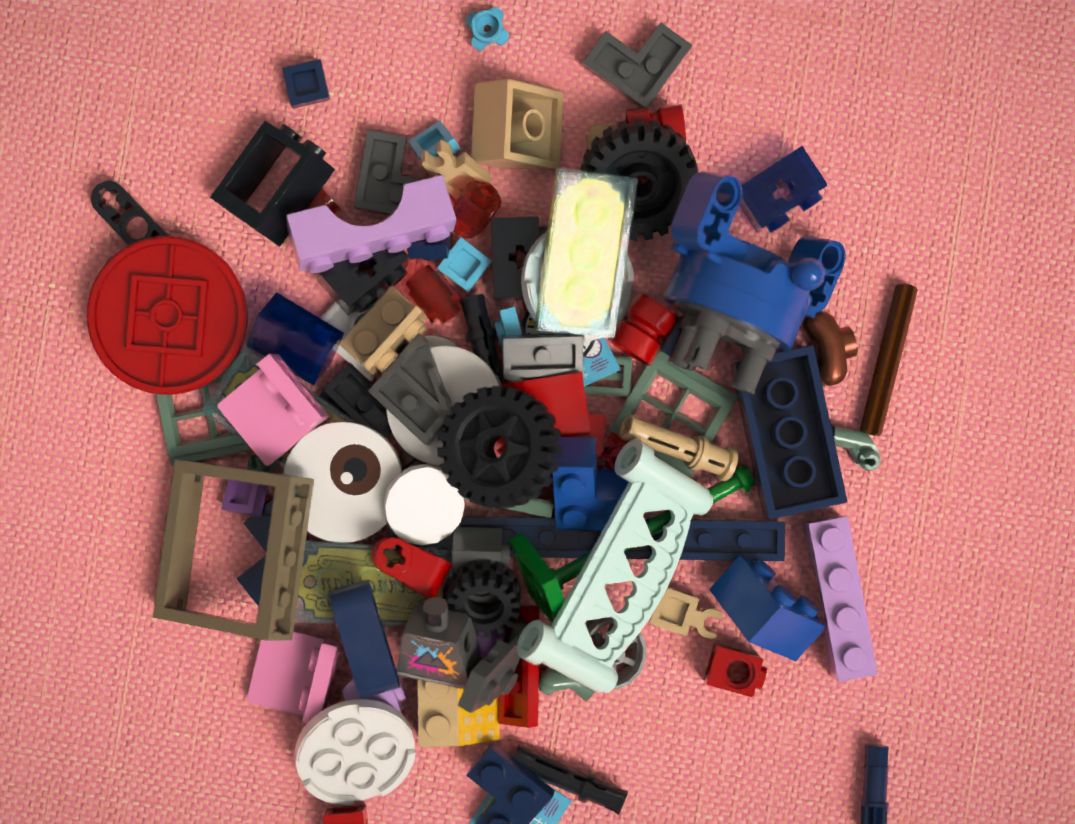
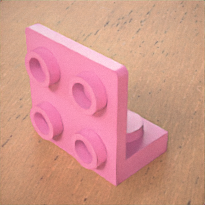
(272, 409)
(295, 674)

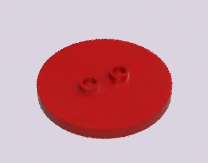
(167, 315)

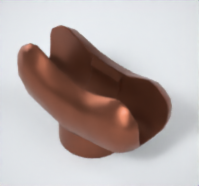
(831, 346)

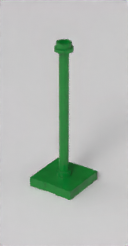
(545, 583)

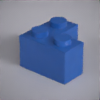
(582, 491)
(766, 610)

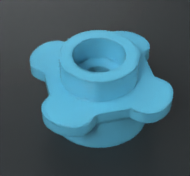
(479, 20)

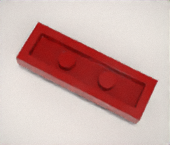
(521, 703)

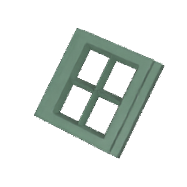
(691, 383)
(201, 448)

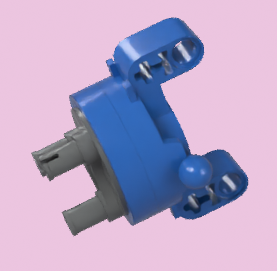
(737, 287)

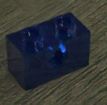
(793, 171)
(297, 336)

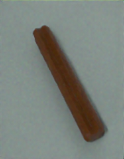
(888, 359)

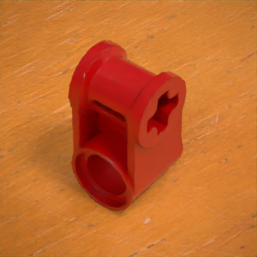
(415, 569)

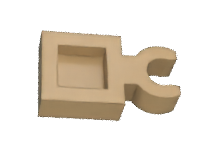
(455, 170)
(679, 612)

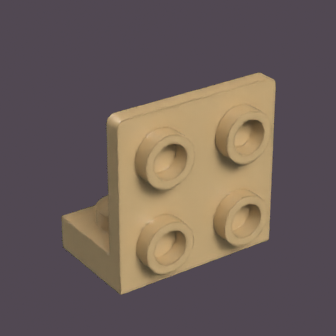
(384, 331)

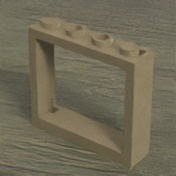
(282, 558)

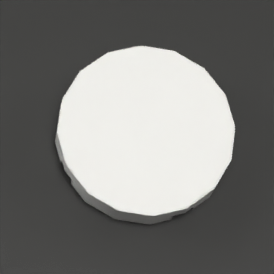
(422, 505)

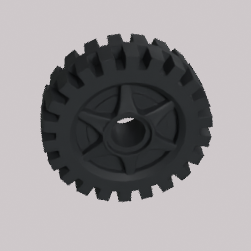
(650, 153)
(527, 454)

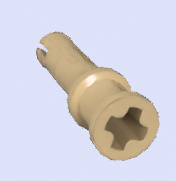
(695, 451)

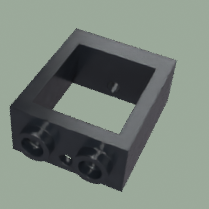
(293, 194)

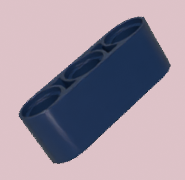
(364, 639)

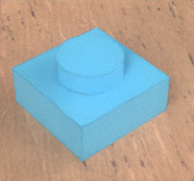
(428, 140)
(464, 264)
(508, 324)

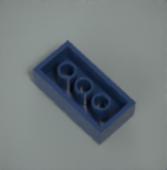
(791, 437)

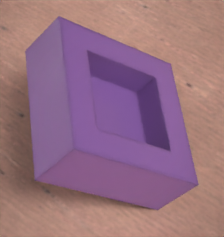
(244, 498)

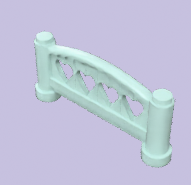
(567, 642)

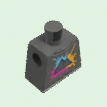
(438, 645)

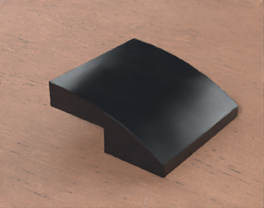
(351, 395)

